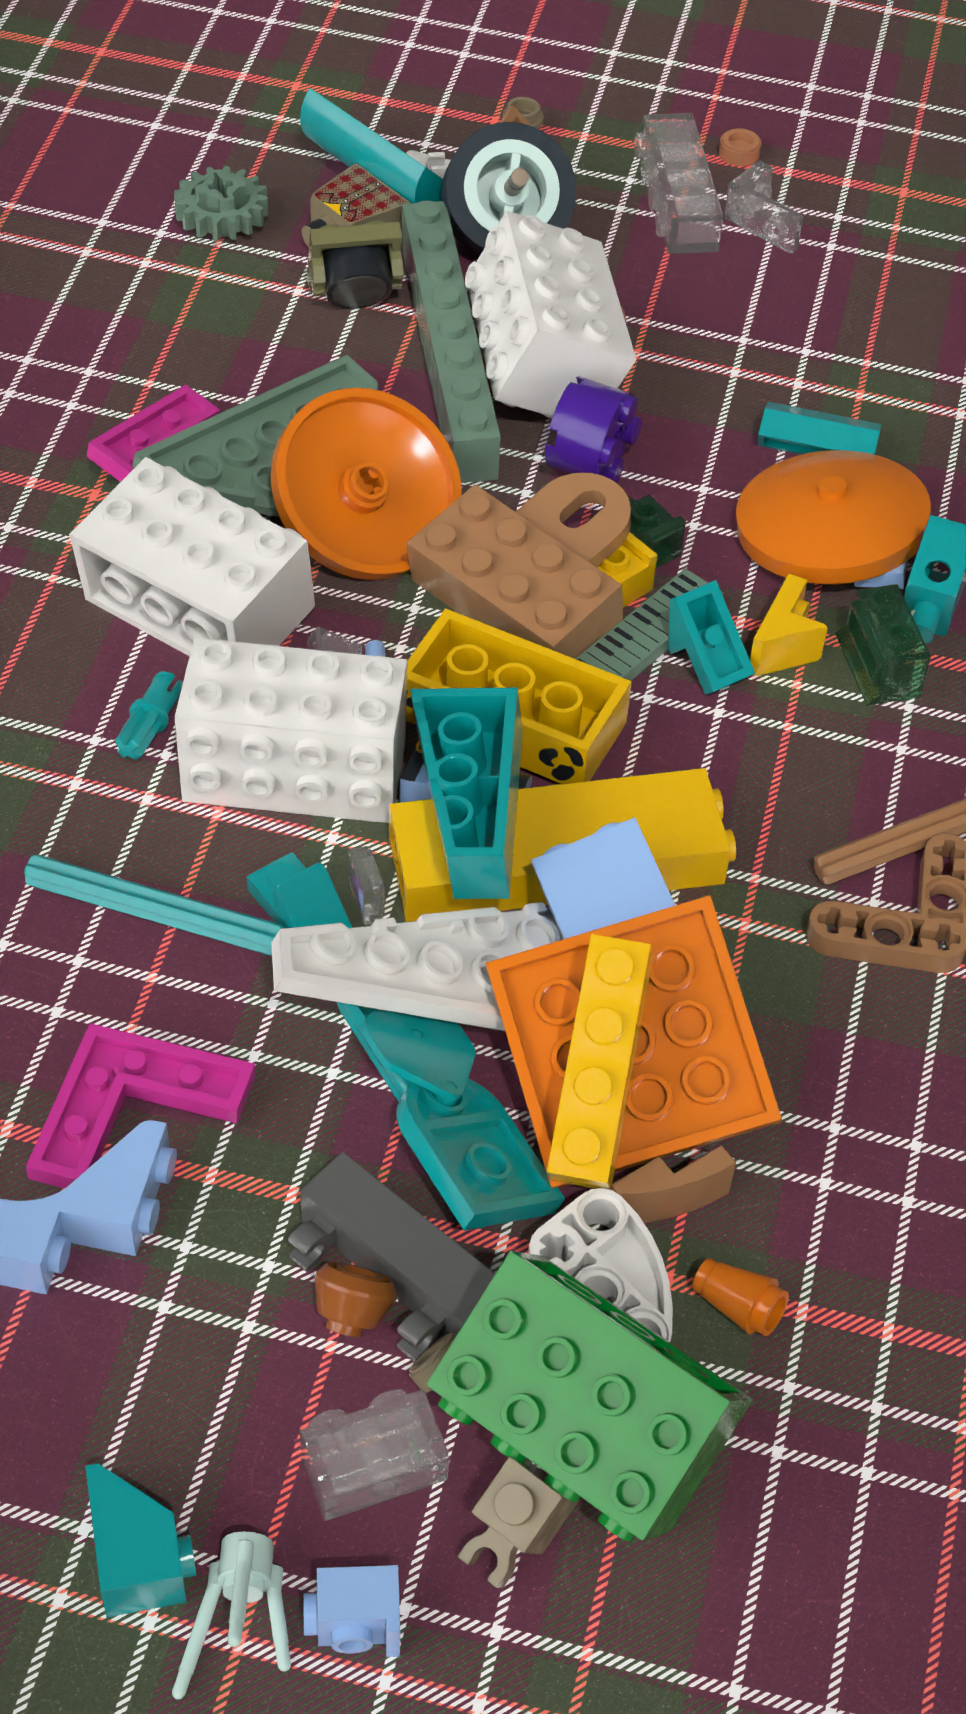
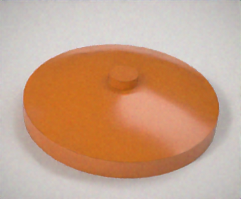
(362, 479)
(833, 516)

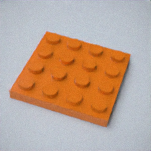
(696, 1050)

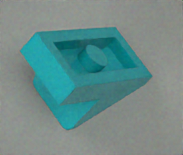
(708, 633)
(297, 894)

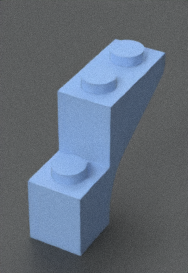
(101, 1209)

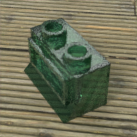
(884, 646)

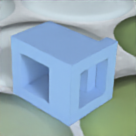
(355, 1609)

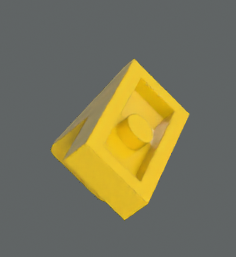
(786, 633)

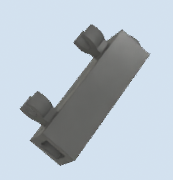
(385, 1234)

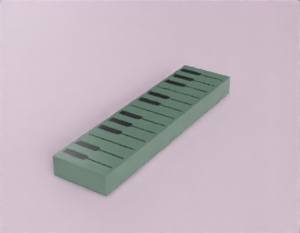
(641, 634)

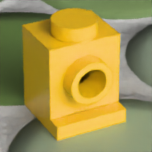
(632, 567)

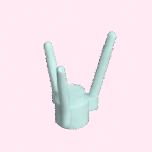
(243, 1575)

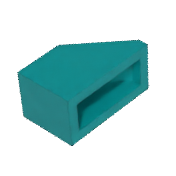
(135, 1547)

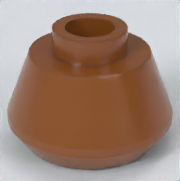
(352, 1297)

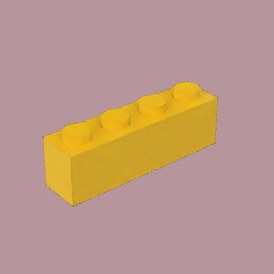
(600, 1062)

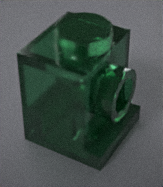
(655, 525)

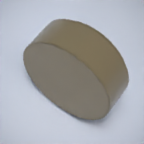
(427, 1363)

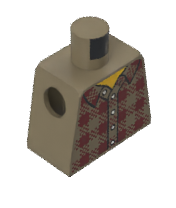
(353, 200)

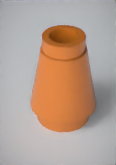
(742, 1295)

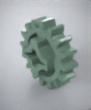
(221, 203)

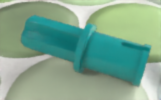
(148, 716)

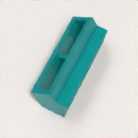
(811, 431)

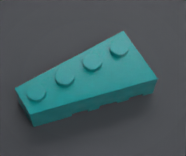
(473, 773)

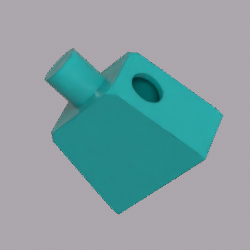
(933, 594)

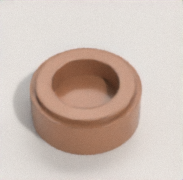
(740, 147)

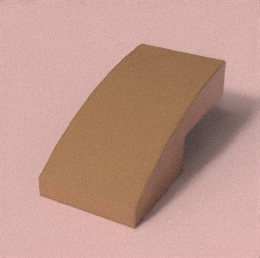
(661, 1194)

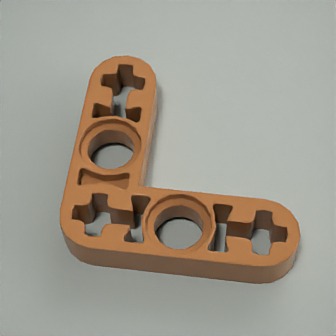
(928, 923)

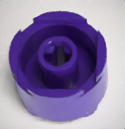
(593, 429)

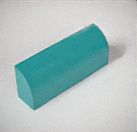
(356, 143)

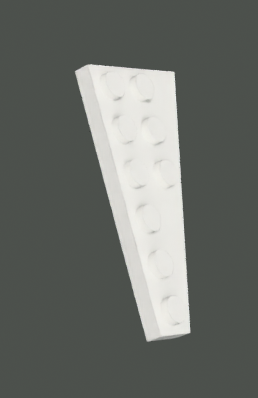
(411, 967)

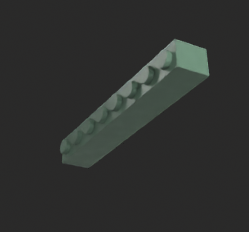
(450, 341)

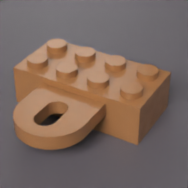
(525, 565)

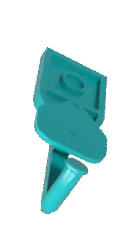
(453, 1122)

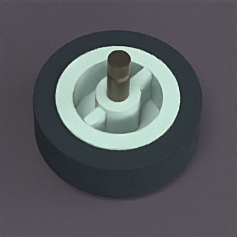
(508, 170)

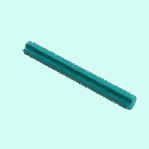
(151, 903)

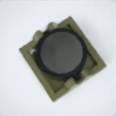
(355, 263)

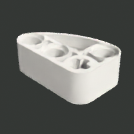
(615, 1262)

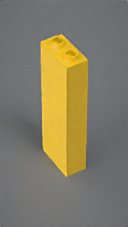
(673, 809)

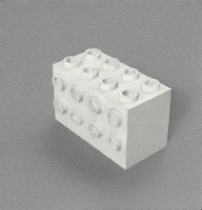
(546, 313)
(191, 563)
(291, 729)

